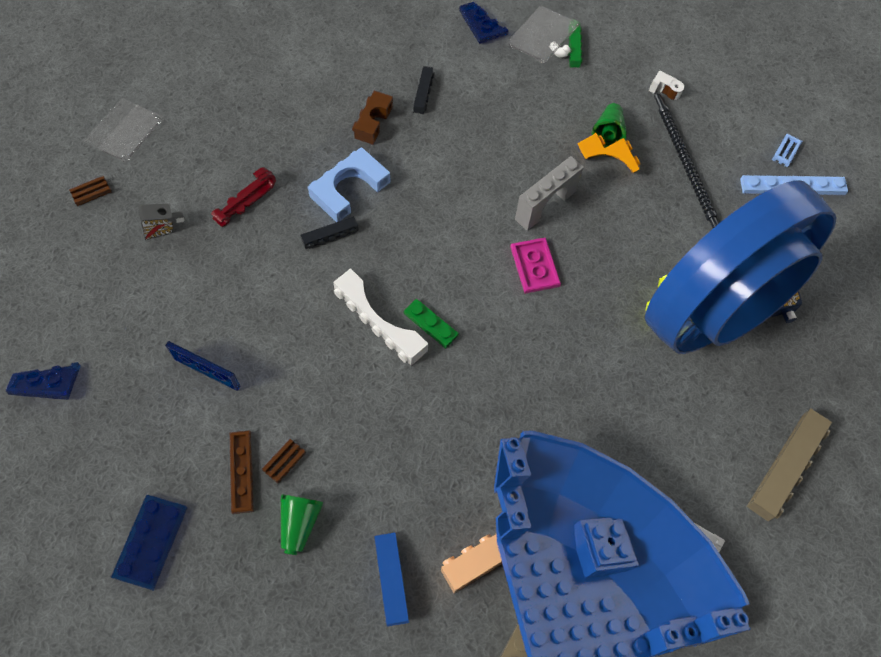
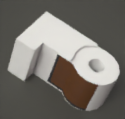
(667, 85)

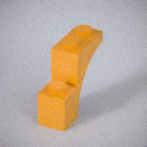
(621, 149)

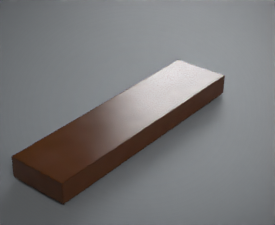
(241, 472)

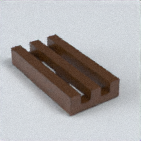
(90, 189)
(278, 455)

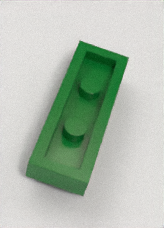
(431, 323)

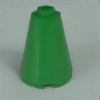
(611, 125)
(297, 521)

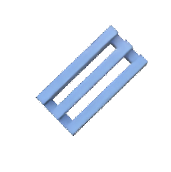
(782, 159)

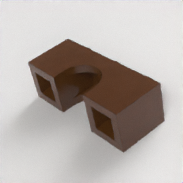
(377, 106)

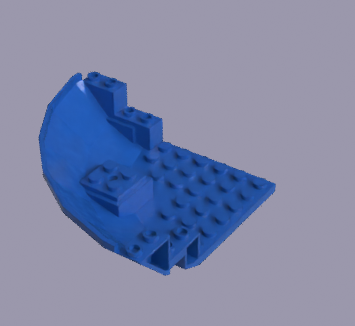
(596, 597)

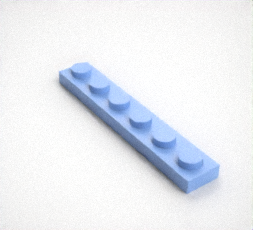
(822, 185)

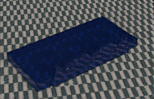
(203, 366)

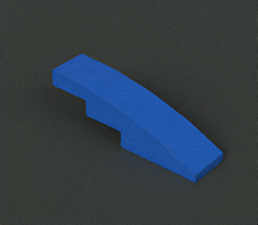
(391, 579)

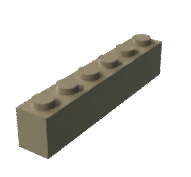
(789, 465)

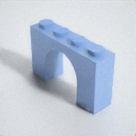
(359, 165)

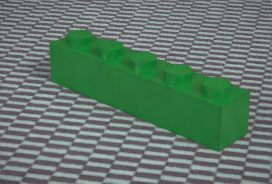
(575, 45)

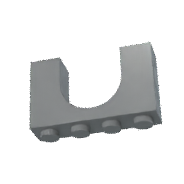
(561, 180)

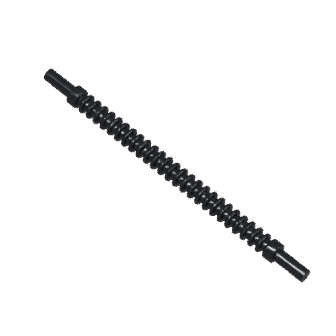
(682, 152)

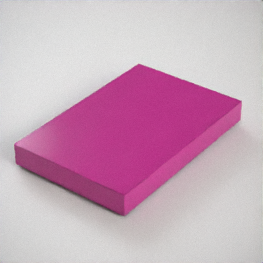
(535, 265)

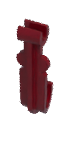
(246, 197)

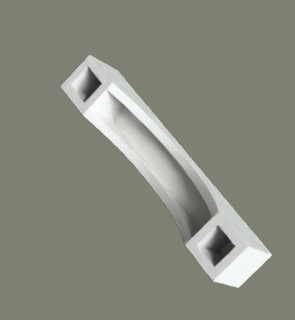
(406, 342)

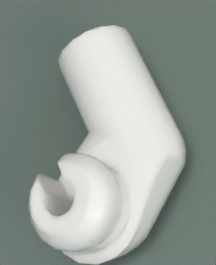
(563, 52)

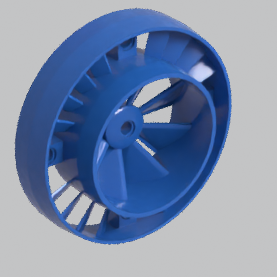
(742, 269)

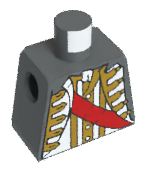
(158, 220)

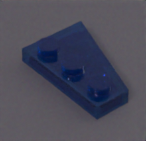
(481, 24)
(50, 383)

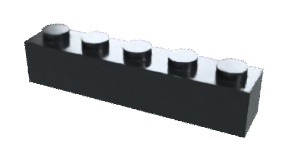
(423, 90)
(329, 232)

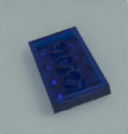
(149, 542)

